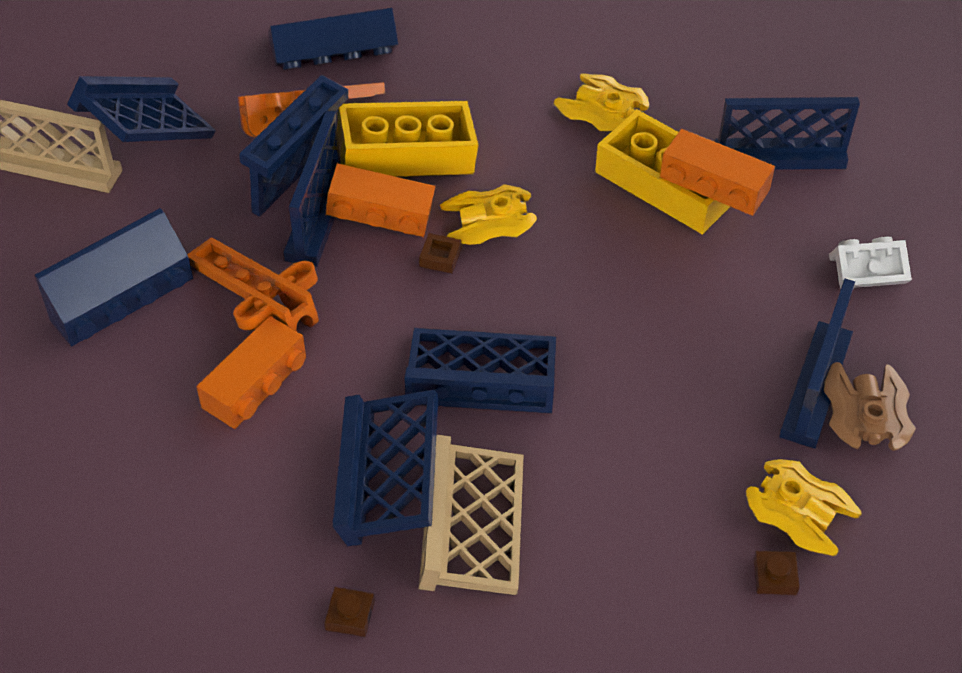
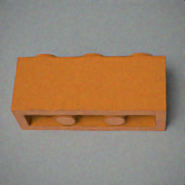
(717, 171)
(380, 200)
(252, 372)

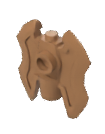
(866, 411)

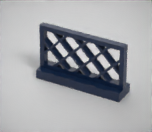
(141, 105)
(283, 147)
(786, 150)
(309, 201)
(481, 386)
(809, 401)
(356, 472)

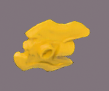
(603, 102)
(490, 214)
(800, 504)

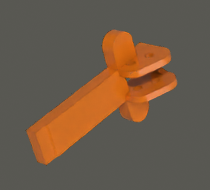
(262, 109)
(259, 286)

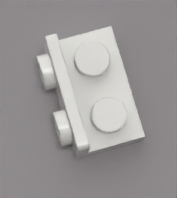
(872, 263)

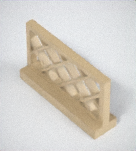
(52, 163)
(438, 536)

